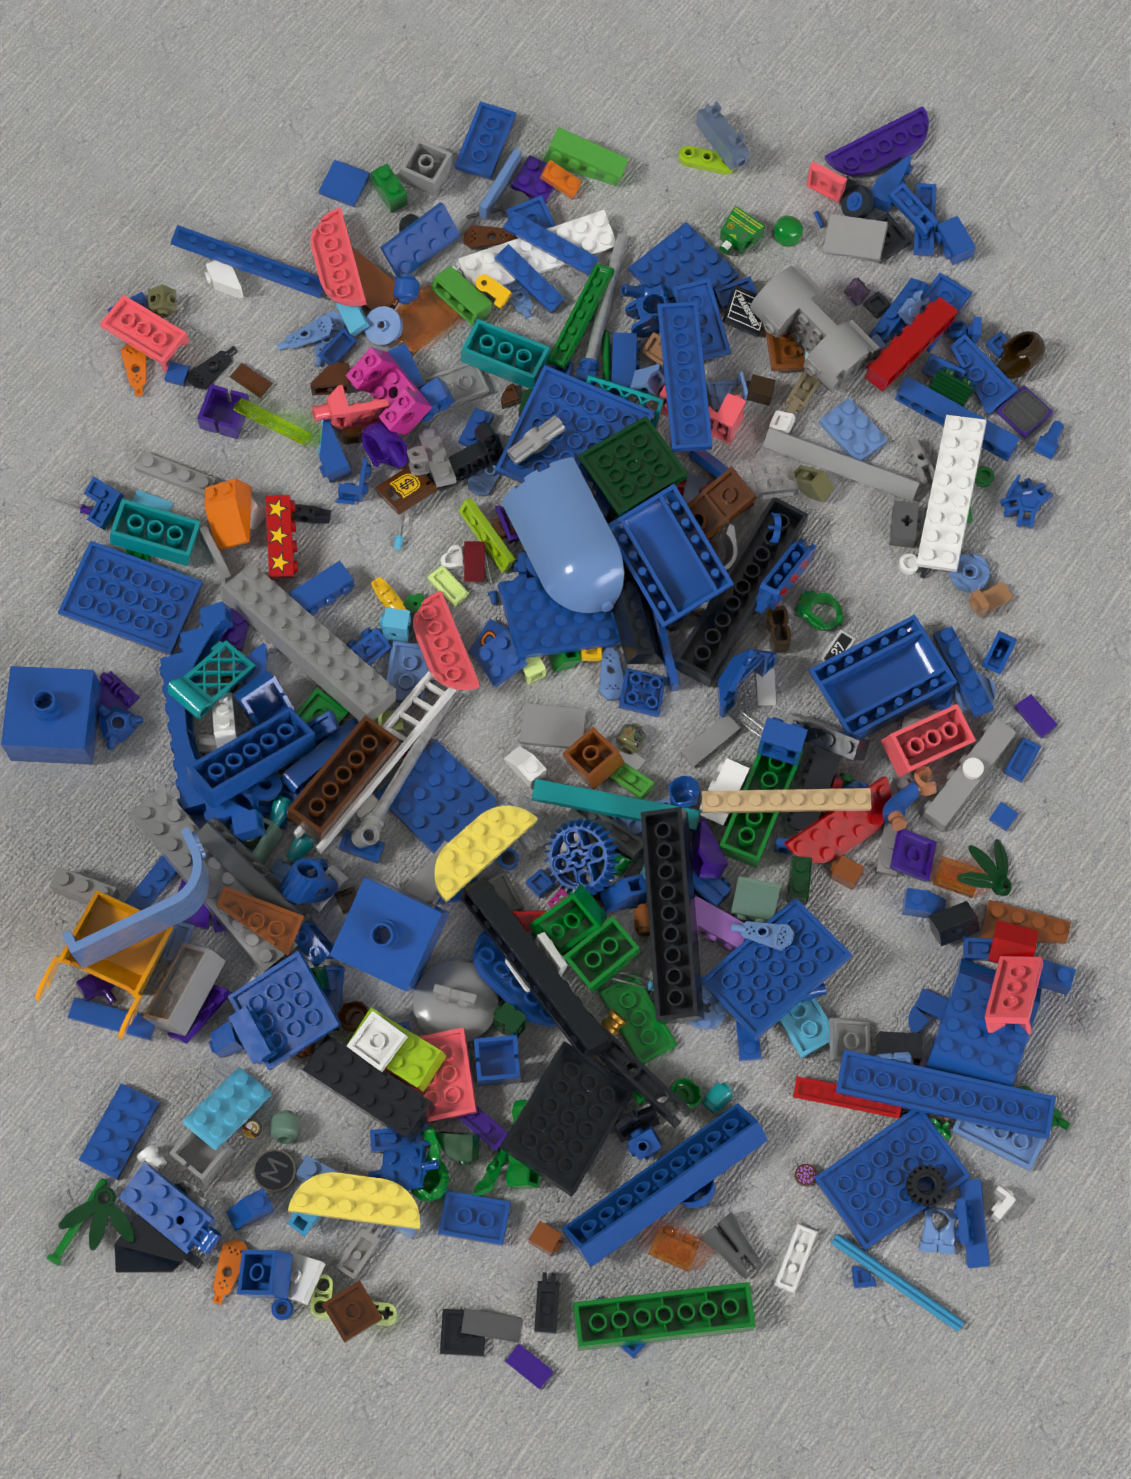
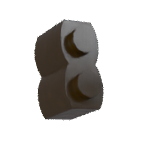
(779, 630)

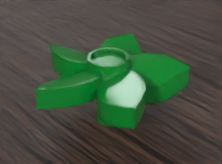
(942, 1128)

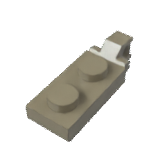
(801, 392)

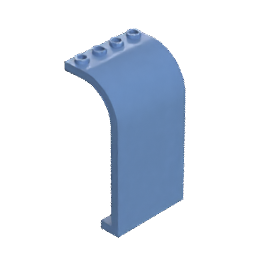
(150, 920)

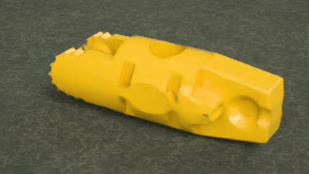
(387, 594)

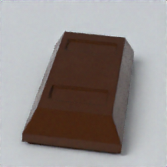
(251, 380)

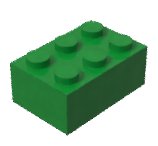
(602, 954)

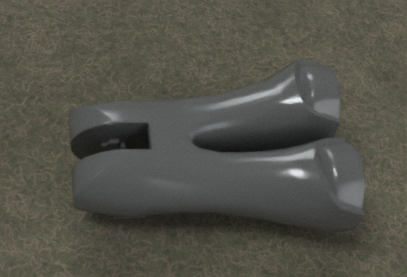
(716, 1241)

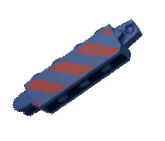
(784, 575)

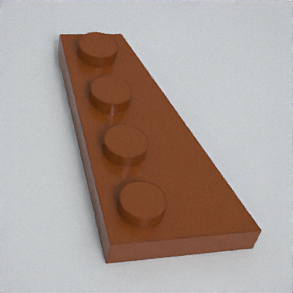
(265, 919)
(1049, 928)

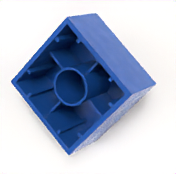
(51, 715)
(389, 933)

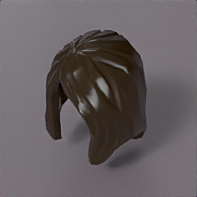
(1021, 354)

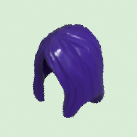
(384, 446)

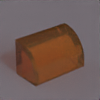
(947, 876)

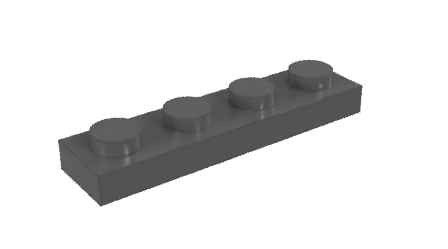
(627, 841)

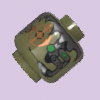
(631, 738)

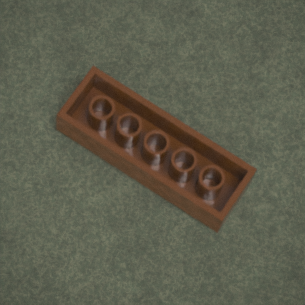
(342, 778)

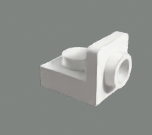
(1001, 1208)

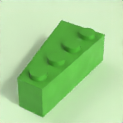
(585, 157)

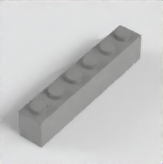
(959, 788)

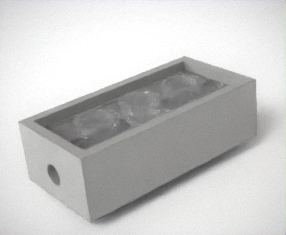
(184, 989)

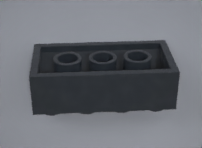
(636, 626)

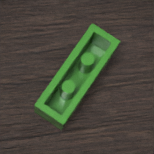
(461, 295)

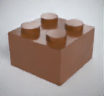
(593, 758)

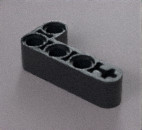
(476, 456)

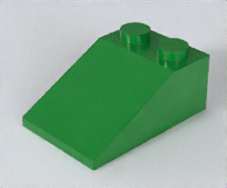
(570, 919)

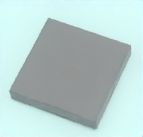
(848, 1035)

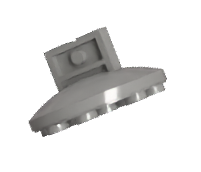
(454, 998)

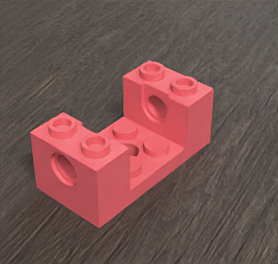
(725, 421)

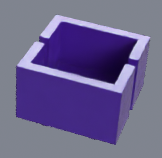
(218, 412)

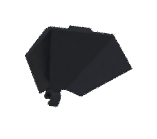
(151, 1249)

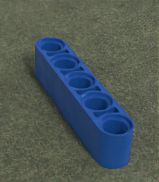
(307, 767)

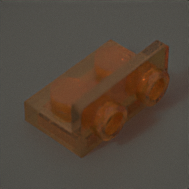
(674, 1247)

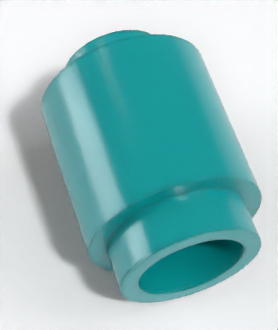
(717, 1097)

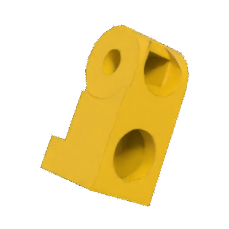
(492, 287)

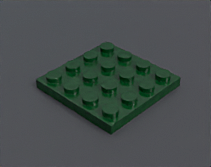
(632, 466)

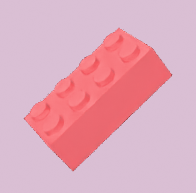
(928, 740)

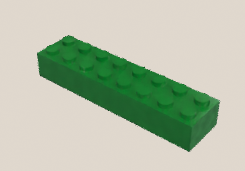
(663, 1316)

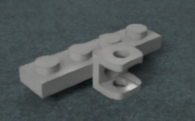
(431, 458)

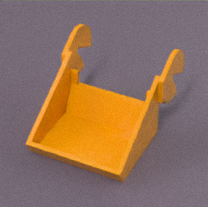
(127, 968)

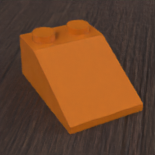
(229, 512)

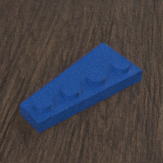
(991, 384)

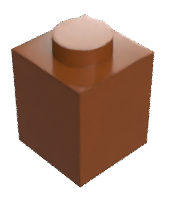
(846, 872)
(546, 1239)

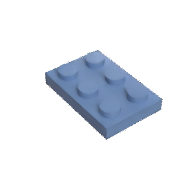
(853, 430)

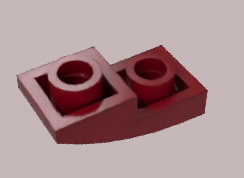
(474, 561)

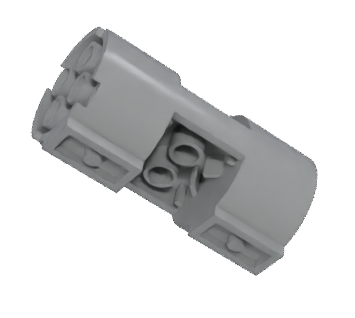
(791, 306)

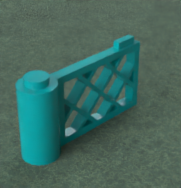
(190, 693)

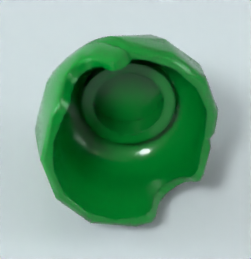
(788, 231)
(687, 1092)

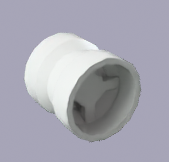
(151, 1156)

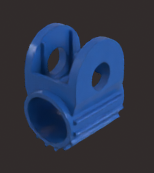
(646, 310)
(264, 790)
(302, 886)

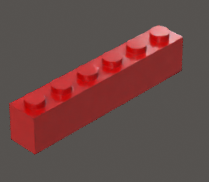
(910, 344)

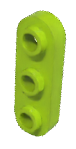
(697, 160)

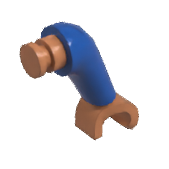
(895, 807)

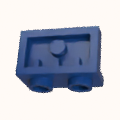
(370, 645)
(313, 943)

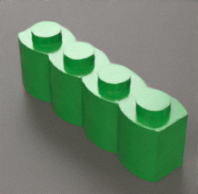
(518, 1175)

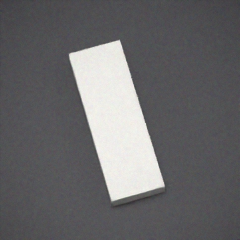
(795, 1258)

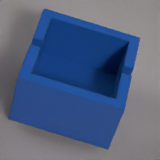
(261, 700)
(497, 1060)

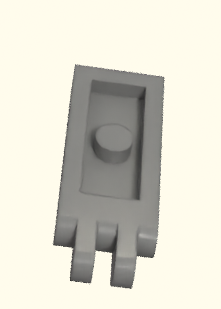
(360, 1251)

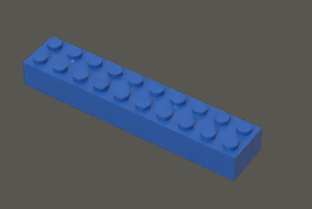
(664, 1184)

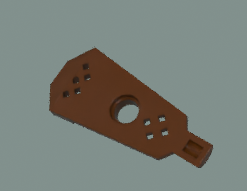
(481, 235)

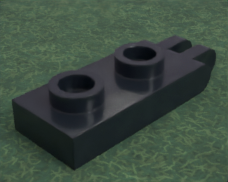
(547, 1305)

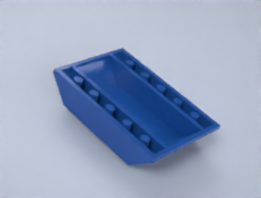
(670, 555)
(883, 678)
(962, 1036)

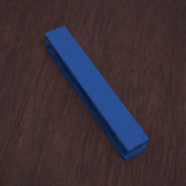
(937, 406)

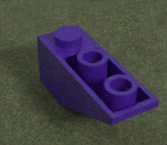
(706, 854)

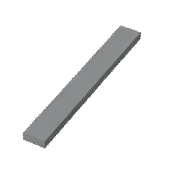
(841, 464)

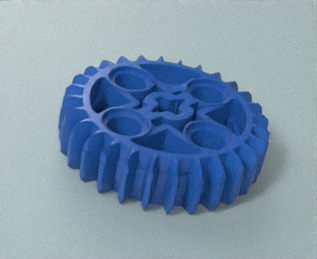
(592, 856)

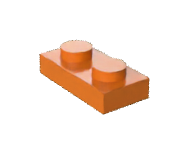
(560, 179)

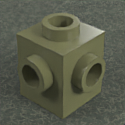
(162, 300)

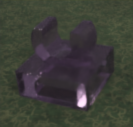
(857, 291)

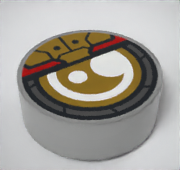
(252, 1129)

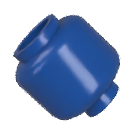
(406, 288)

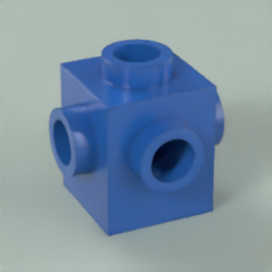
(647, 1136)

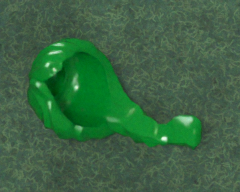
(435, 1180)

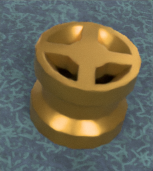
(613, 1022)

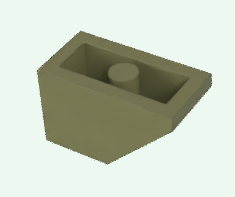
(813, 483)

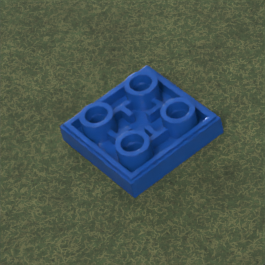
(642, 692)

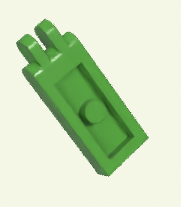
(632, 781)

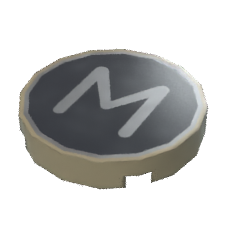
(274, 1170)

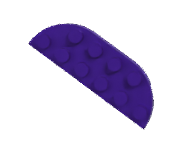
(882, 146)

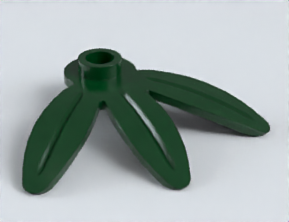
(996, 876)
(99, 1221)

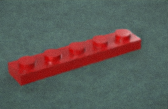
(825, 1093)

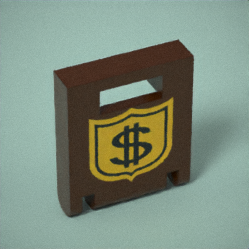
(408, 487)

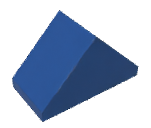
(999, 652)

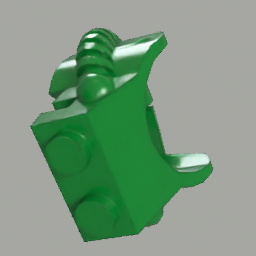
(810, 599)

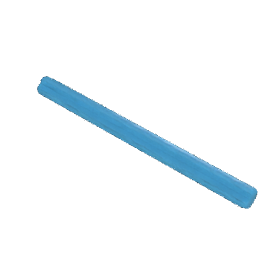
(897, 1282)

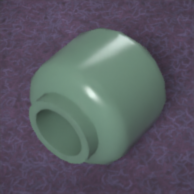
(285, 1127)

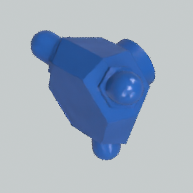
(117, 724)

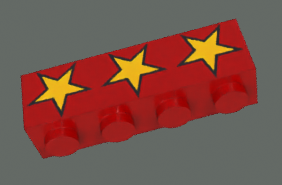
(280, 536)

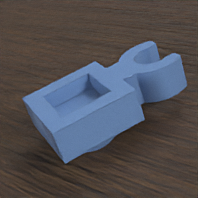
(912, 307)

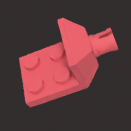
(350, 416)

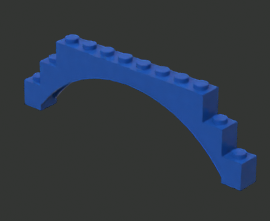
(195, 647)

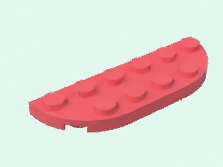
(336, 260)
(443, 645)

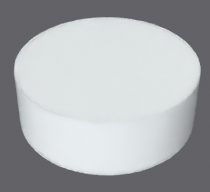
(907, 564)
(972, 768)

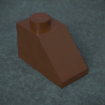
(330, 378)

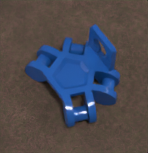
(1027, 498)

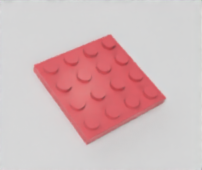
(452, 1084)

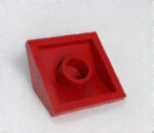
(1012, 941)

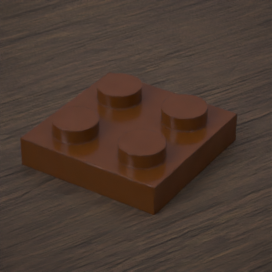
(352, 1311)

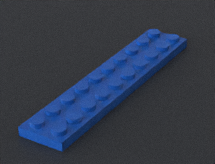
(945, 1094)

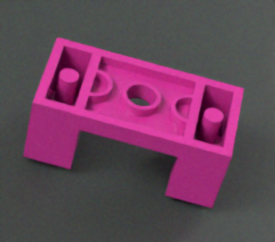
(379, 376)

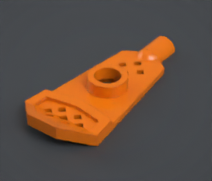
(135, 360)
(231, 1261)

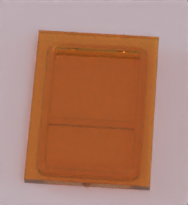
(424, 319)

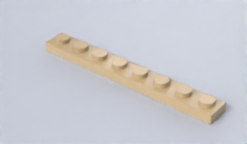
(786, 800)

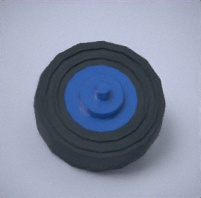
(857, 201)

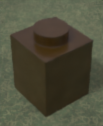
(760, 389)

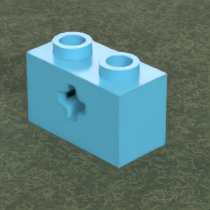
(396, 625)

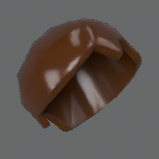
(352, 1015)

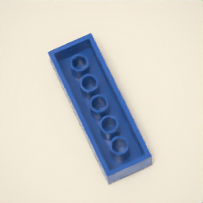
(251, 757)

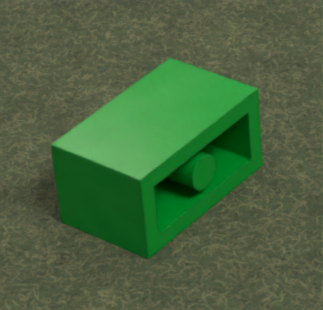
(389, 188)

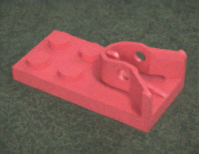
(144, 330)
(1013, 992)

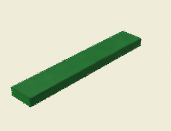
(580, 316)

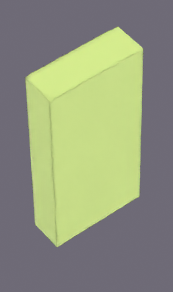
(449, 585)

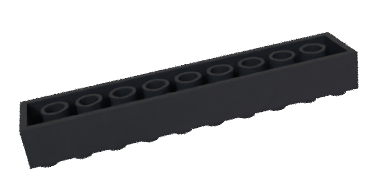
(732, 609)
(672, 916)

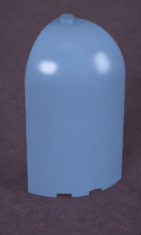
(567, 538)

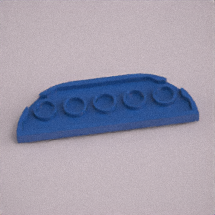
(497, 975)

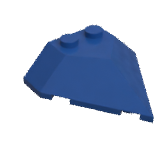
(737, 671)

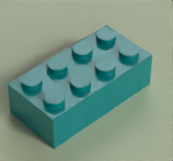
(504, 354)
(154, 532)

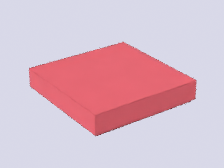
(826, 182)

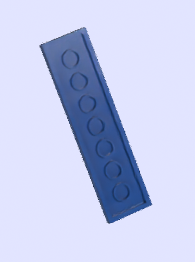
(684, 376)

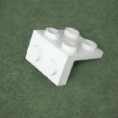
(550, 952)

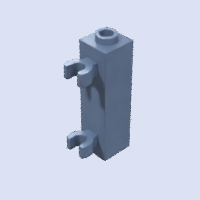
(722, 136)

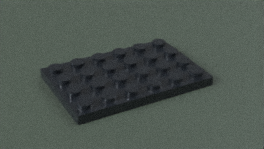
(567, 1119)

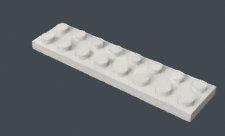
(588, 232)
(951, 493)

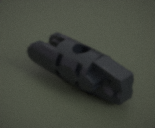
(311, 514)

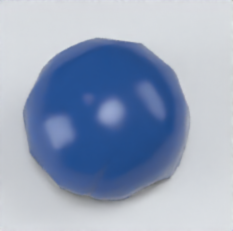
(684, 791)

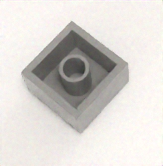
(426, 167)

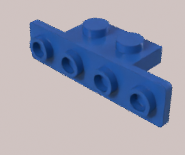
(972, 1223)

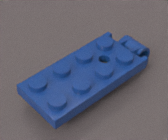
(162, 1204)

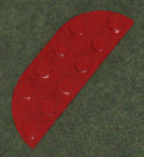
(841, 830)

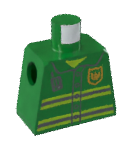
(740, 231)

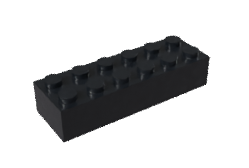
(369, 1089)

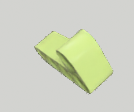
(322, 1296)

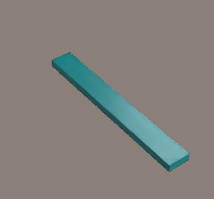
(600, 802)

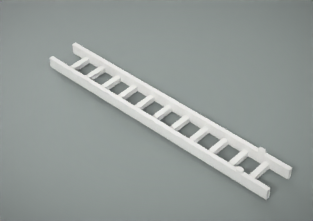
(406, 743)

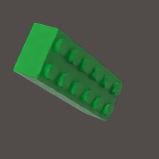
(749, 832)

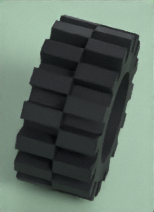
(931, 1173)

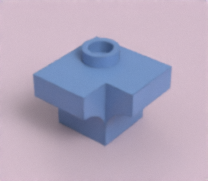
(649, 380)

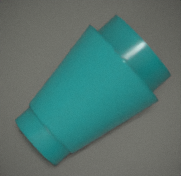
(278, 810)
(300, 847)

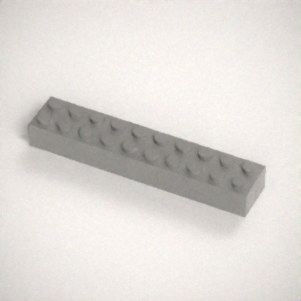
(308, 643)
(161, 822)

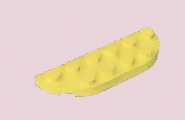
(479, 846)
(356, 1200)

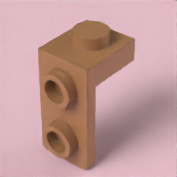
(990, 599)

